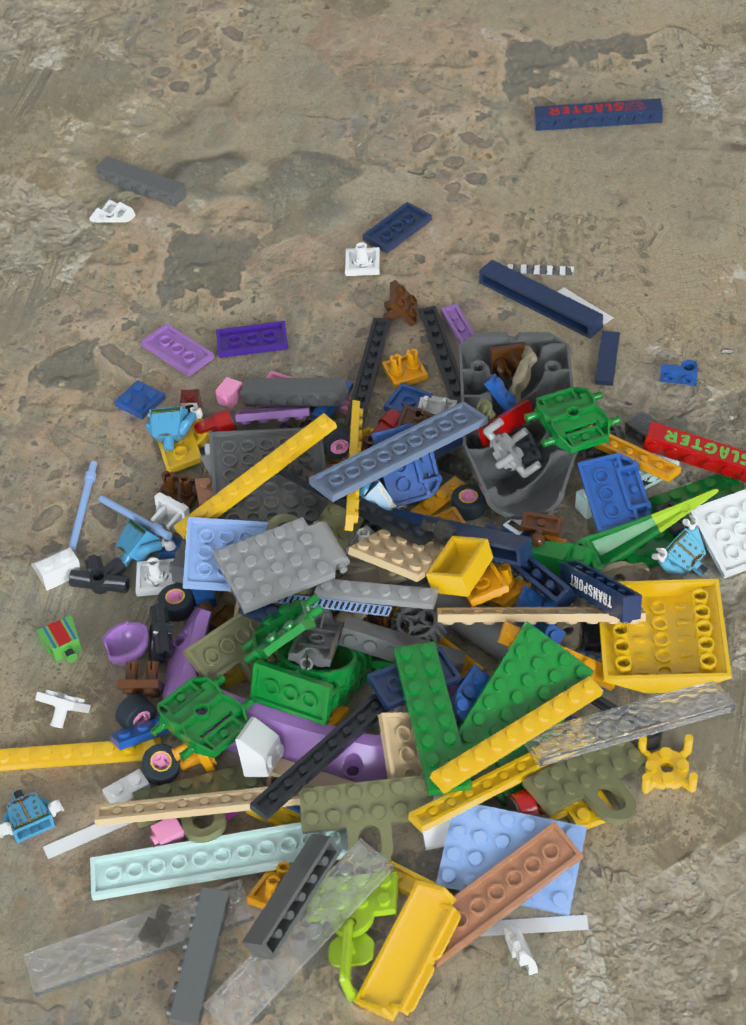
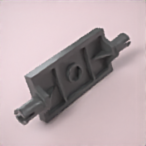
(317, 644)

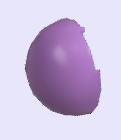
(126, 642)

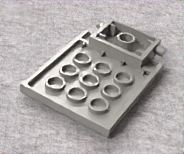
(280, 562)

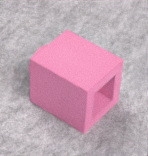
(229, 392)
(167, 832)

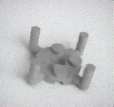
(506, 452)

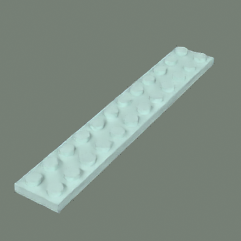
(200, 862)

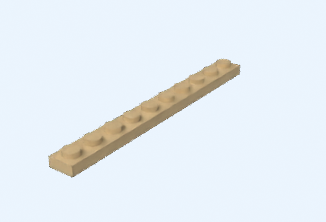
(549, 615)
(181, 806)

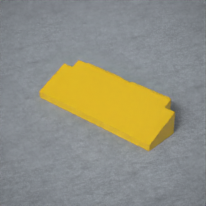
(410, 952)

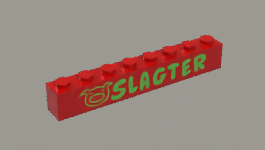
(696, 451)

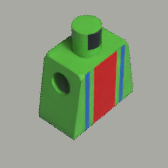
(60, 639)

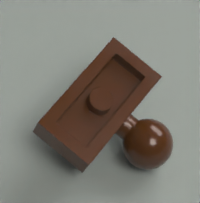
(540, 525)
(219, 616)

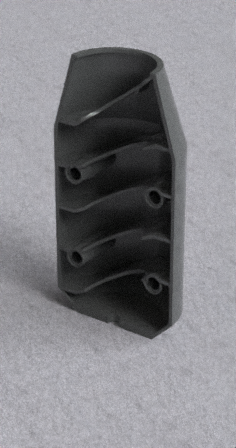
(502, 488)

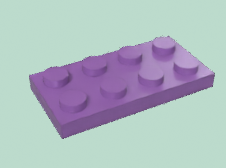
(177, 350)
(266, 414)

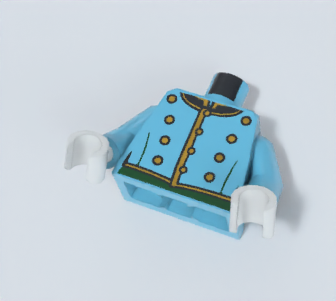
(684, 552)

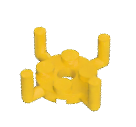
(667, 758)

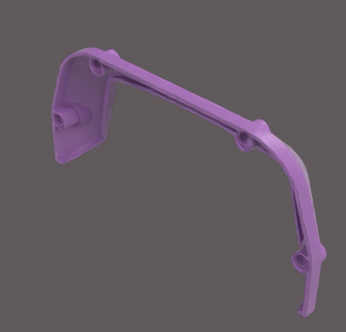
(296, 734)

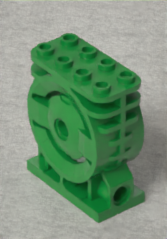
(310, 692)

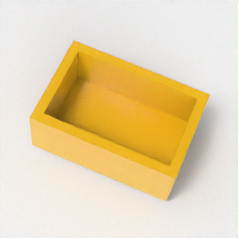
(460, 565)

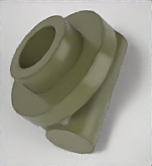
(485, 407)

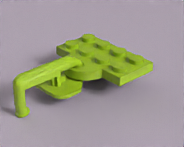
(353, 945)

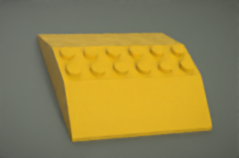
(677, 643)

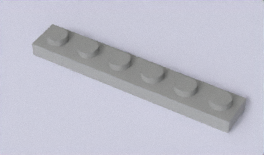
(378, 593)

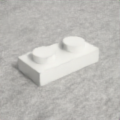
(123, 789)

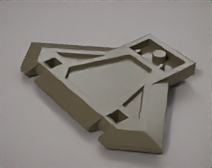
(364, 572)

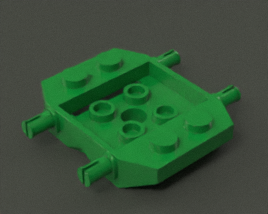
(554, 415)
(278, 636)
(180, 716)

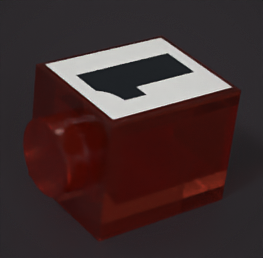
(190, 399)

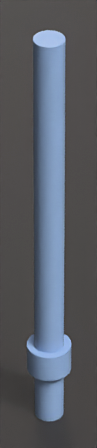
(89, 479)
(156, 528)

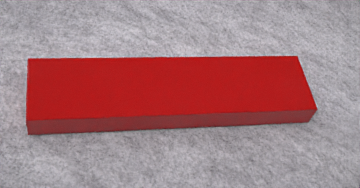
(512, 419)

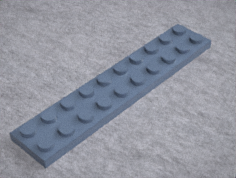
(397, 451)

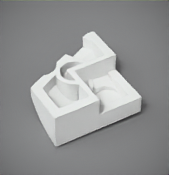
(113, 213)
(520, 949)

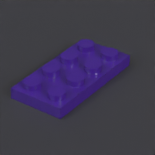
(251, 339)

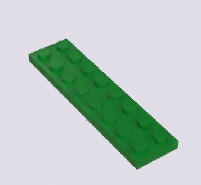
(429, 710)

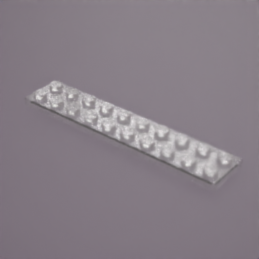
(630, 722)
(335, 900)
(119, 944)

